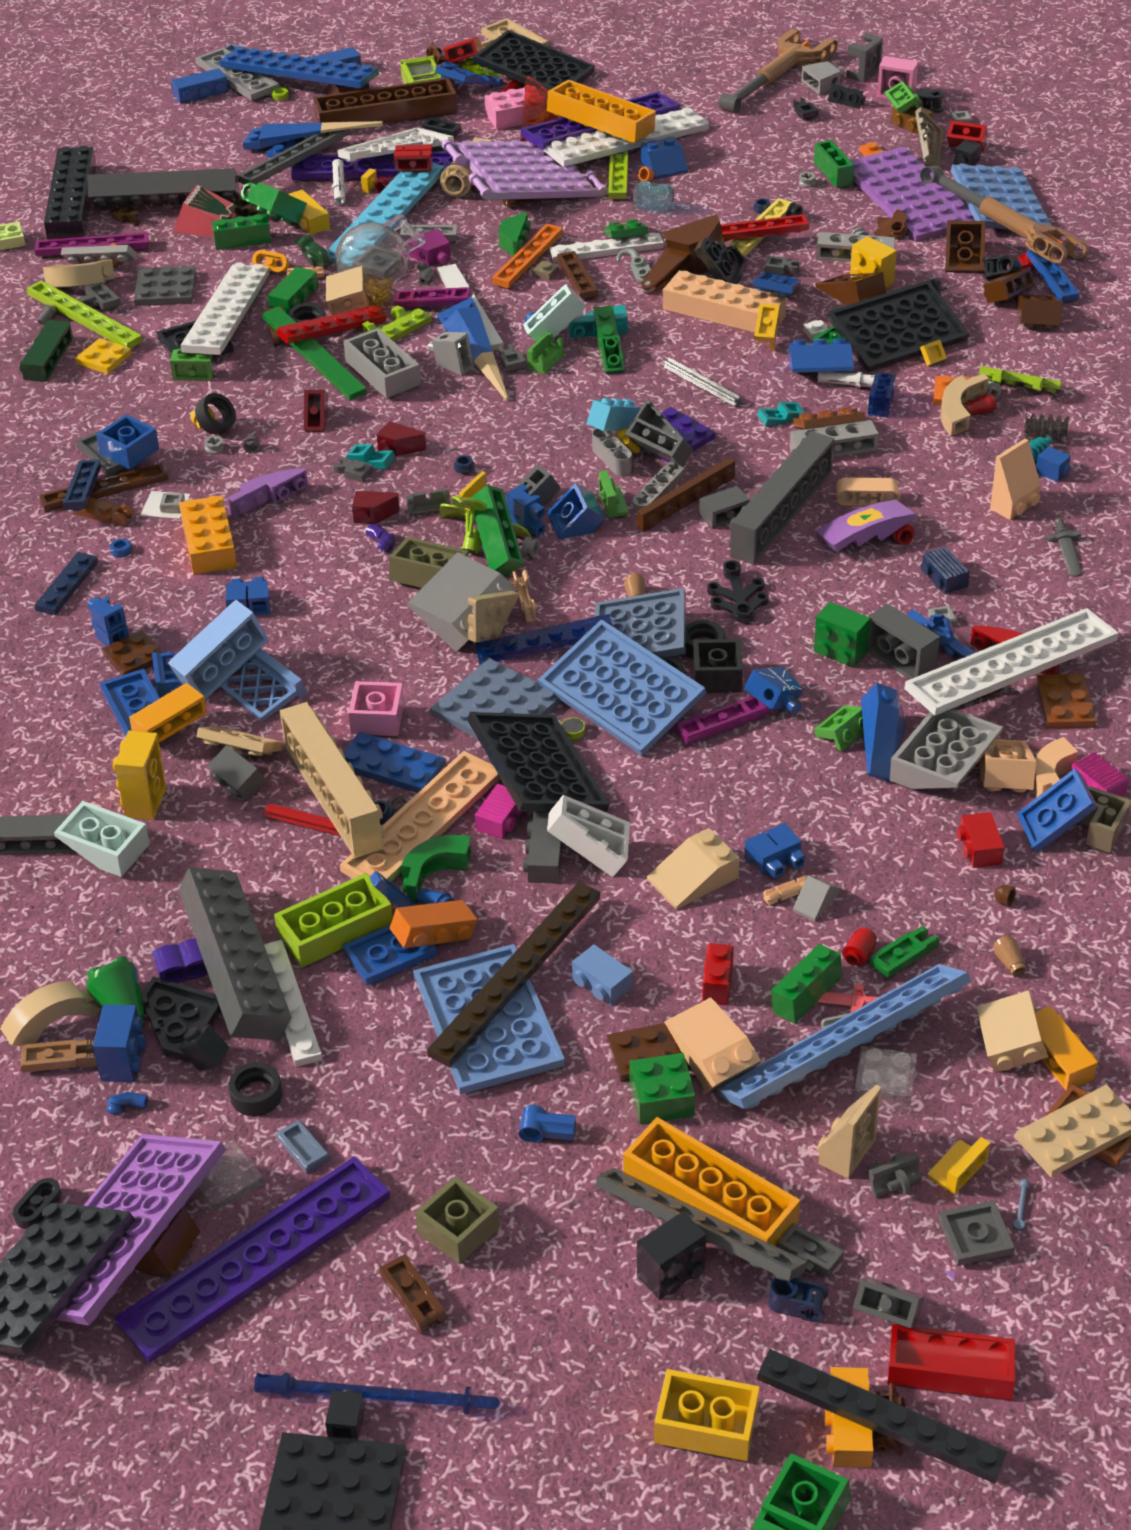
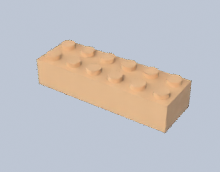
(718, 300)

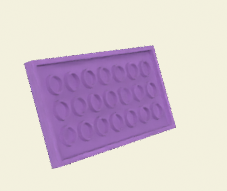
(895, 184)
(153, 1185)

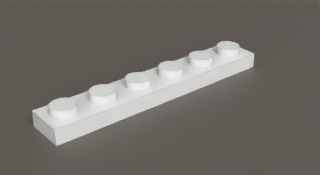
(609, 247)
(299, 1030)

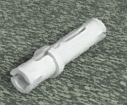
(338, 186)
(844, 378)

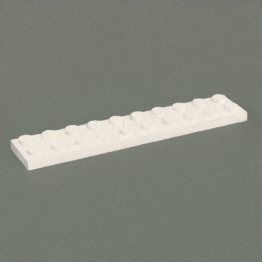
(601, 144)
(225, 309)
(1010, 661)

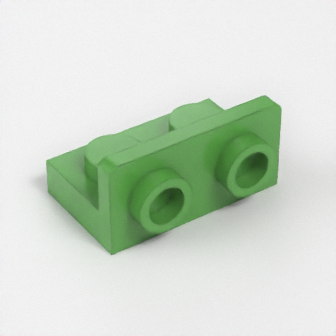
(902, 97)
(191, 366)
(611, 496)
(843, 727)

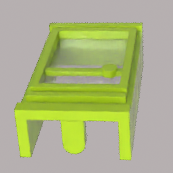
(419, 69)

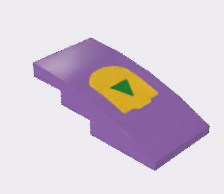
(865, 523)

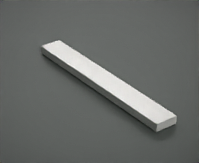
(454, 279)

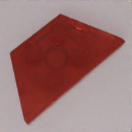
(535, 105)

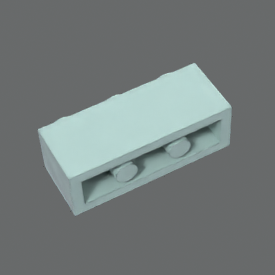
(555, 314)

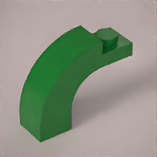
(432, 856)

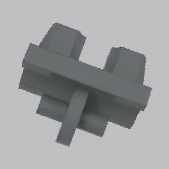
(895, 1175)

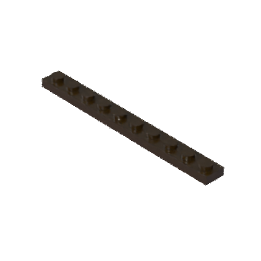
(513, 975)

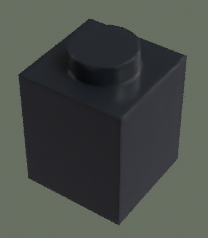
(967, 153)
(203, 1047)
(345, 1414)

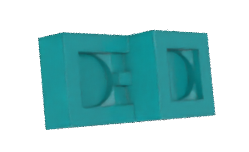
(782, 414)
(367, 454)

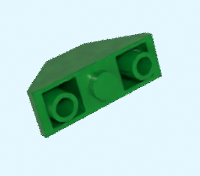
(514, 232)

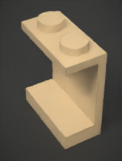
(346, 291)
(1011, 1031)

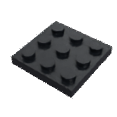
(173, 337)

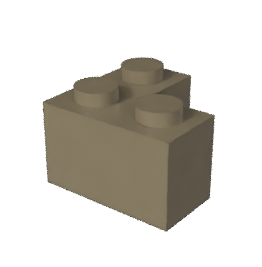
(1106, 820)

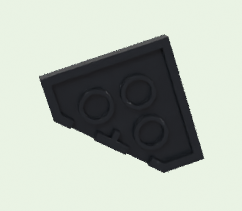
(722, 261)
(175, 1010)

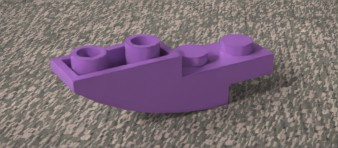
(266, 488)

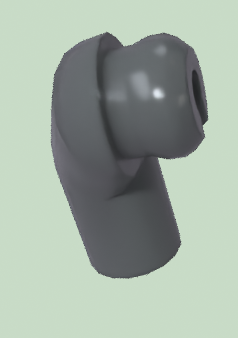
(425, 271)
(48, 312)

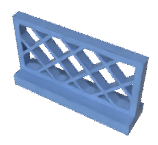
(268, 669)

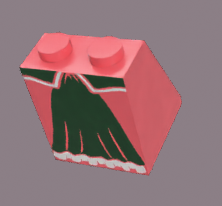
(200, 210)

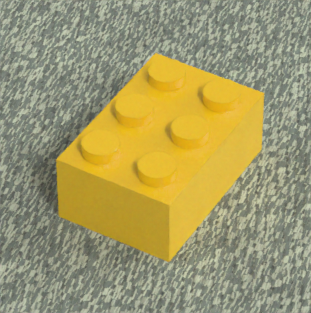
(140, 775)
(706, 1415)

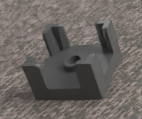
(869, 57)

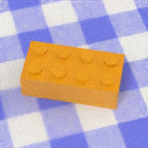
(207, 534)

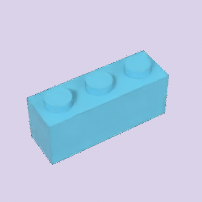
(612, 414)

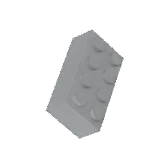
(382, 363)

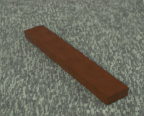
(110, 485)

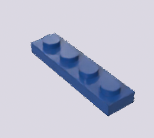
(1054, 277)

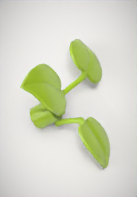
(472, 538)

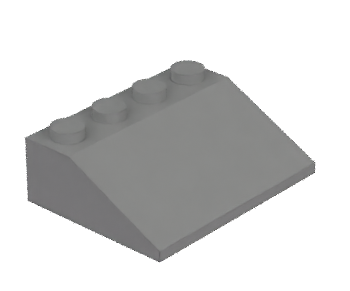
(445, 597)
(942, 750)

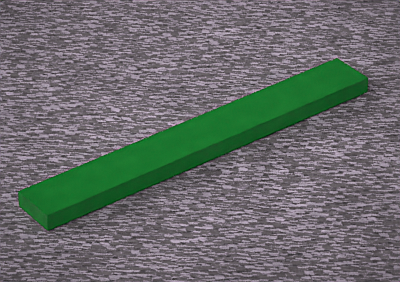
(319, 358)

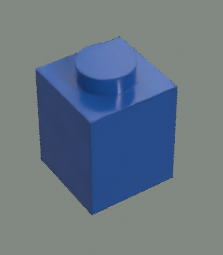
(1053, 464)

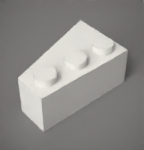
(591, 833)

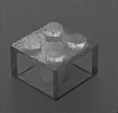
(892, 1072)

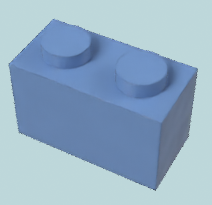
(602, 975)

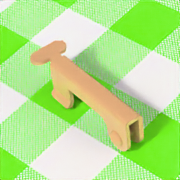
(527, 604)

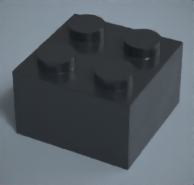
(671, 1255)

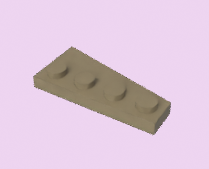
(930, 137)

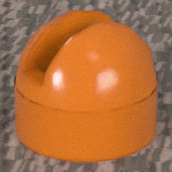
(646, 174)

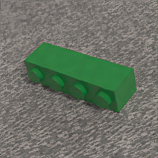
(497, 531)

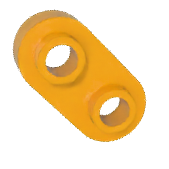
(272, 261)

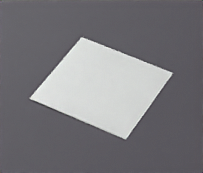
(152, 506)

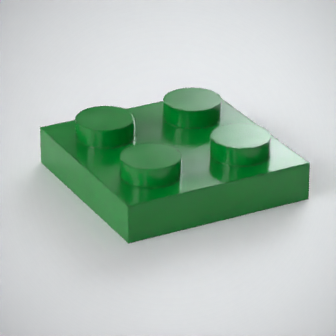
(628, 229)

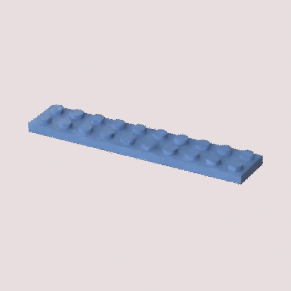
(843, 1035)

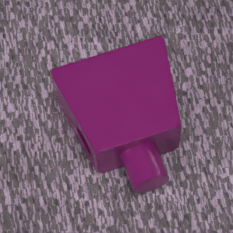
(434, 250)

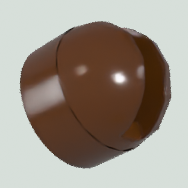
(1005, 895)

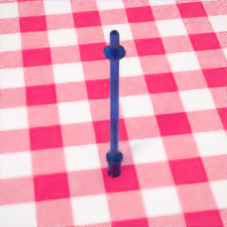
(288, 1385)

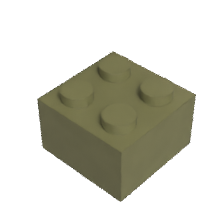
(457, 1220)

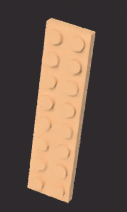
(426, 815)

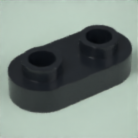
(31, 1205)

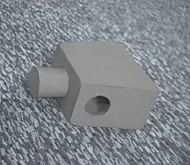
(821, 76)
(452, 352)

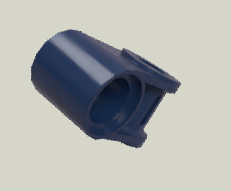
(798, 1298)

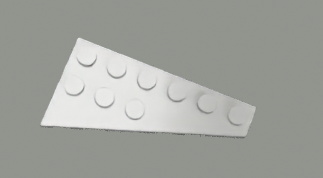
(387, 144)

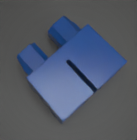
(526, 510)
(254, 592)
(107, 620)
(774, 851)

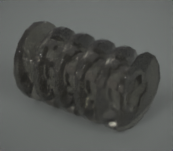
(1046, 427)

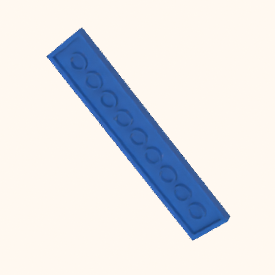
(299, 67)

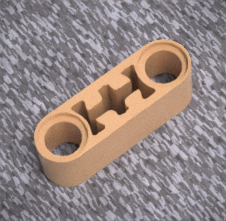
(866, 491)

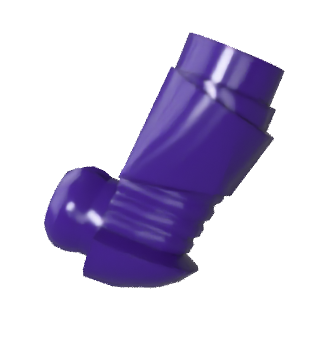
(381, 536)

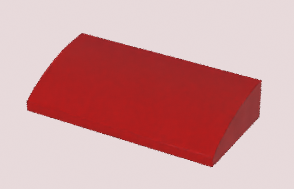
(952, 1362)

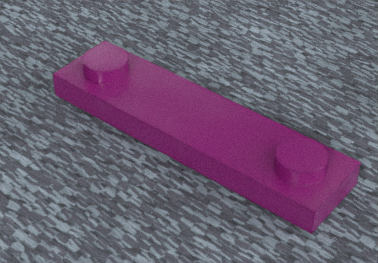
(432, 297)
(721, 719)

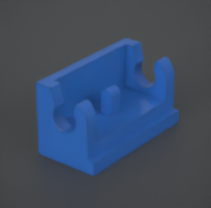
(164, 675)

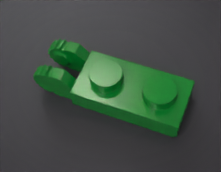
(903, 951)

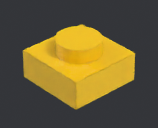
(368, 181)
(933, 352)

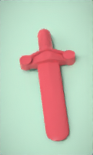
(854, 1000)

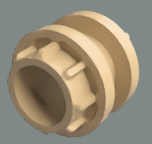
(451, 185)

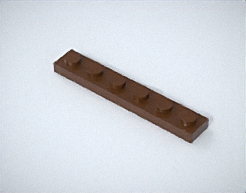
(685, 494)

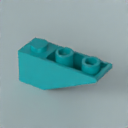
(585, 325)

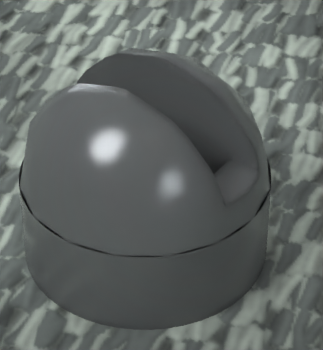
(251, 447)

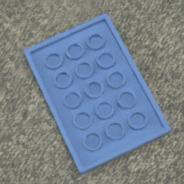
(1005, 186)
(622, 687)
(514, 1042)

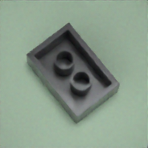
(902, 642)

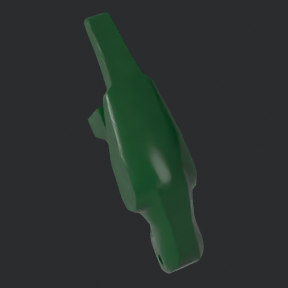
(313, 252)

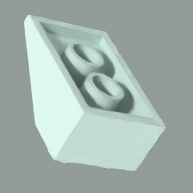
(104, 837)

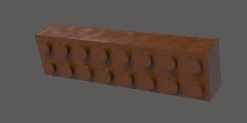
(388, 103)

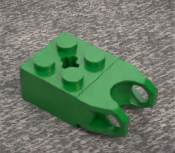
(274, 202)
(804, 1498)

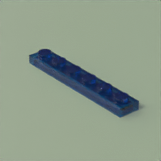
(536, 640)

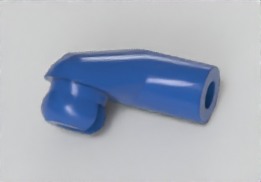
(127, 1099)

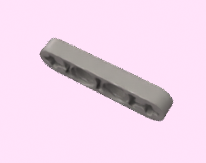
(655, 485)

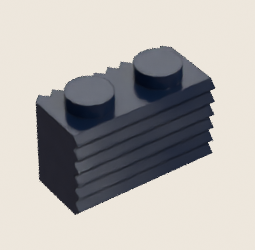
(945, 570)

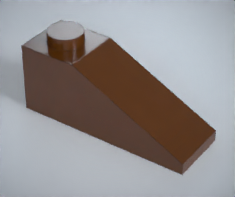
(1008, 285)

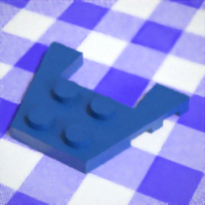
(463, 76)

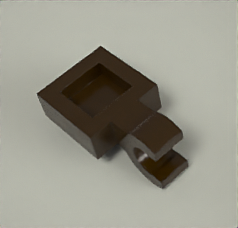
(245, 208)
(126, 214)

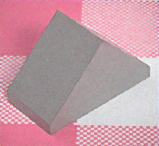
(815, 897)

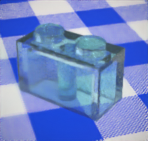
(653, 197)

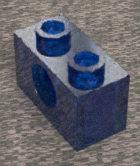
(881, 394)

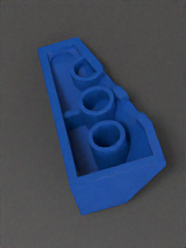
(882, 729)

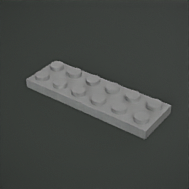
(247, 83)

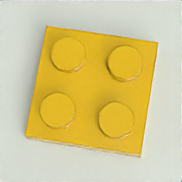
(103, 356)

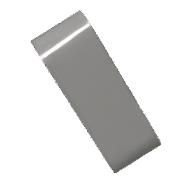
(612, 452)

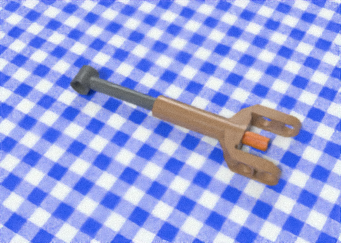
(789, 54)
(1035, 233)

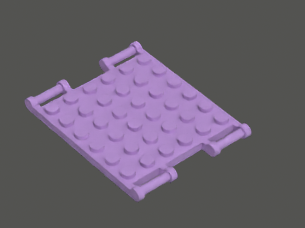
(521, 171)

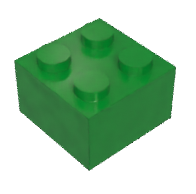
(841, 634)
(662, 1088)

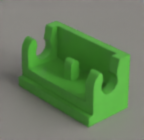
(544, 353)

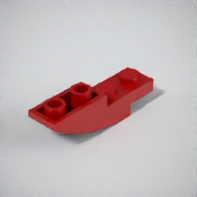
(987, 636)

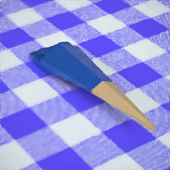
(277, 133)
(467, 318)

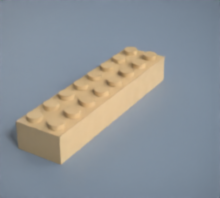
(332, 780)

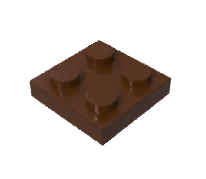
(131, 653)

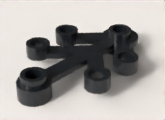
(741, 611)

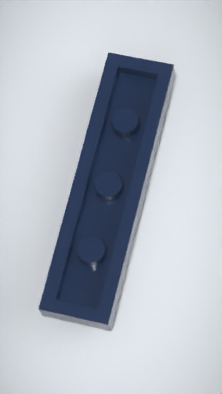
(82, 485)
(66, 583)

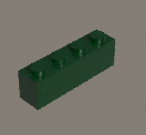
(46, 351)

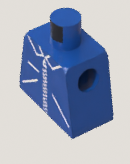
(775, 689)

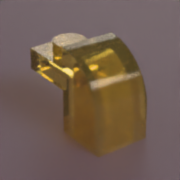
(378, 291)

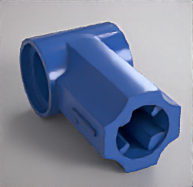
(539, 1124)

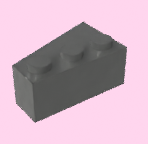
(658, 435)

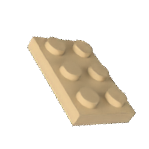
(239, 740)

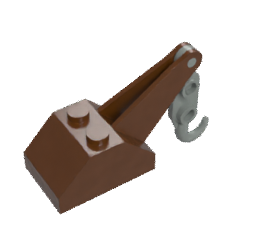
(678, 256)

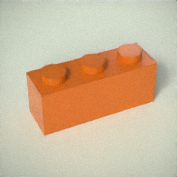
(433, 923)

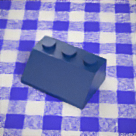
(820, 356)

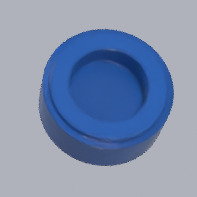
(121, 548)

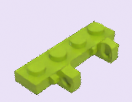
(405, 323)
(1029, 381)

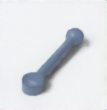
(1019, 1224)

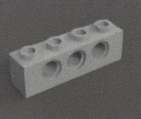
(839, 246)
(849, 437)

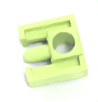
(11, 236)

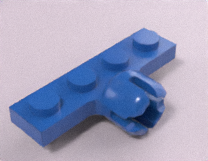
(943, 627)

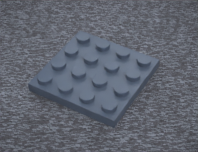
(651, 620)
(493, 690)

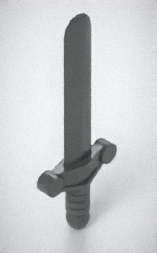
(1065, 538)

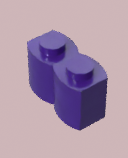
(179, 961)

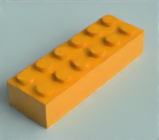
(601, 111)
(710, 1182)

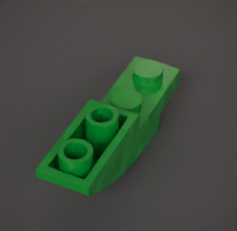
(608, 339)

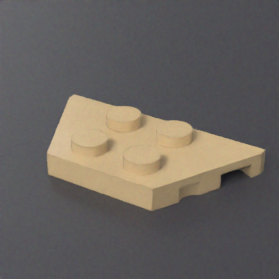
(489, 614)

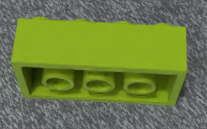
(332, 919)

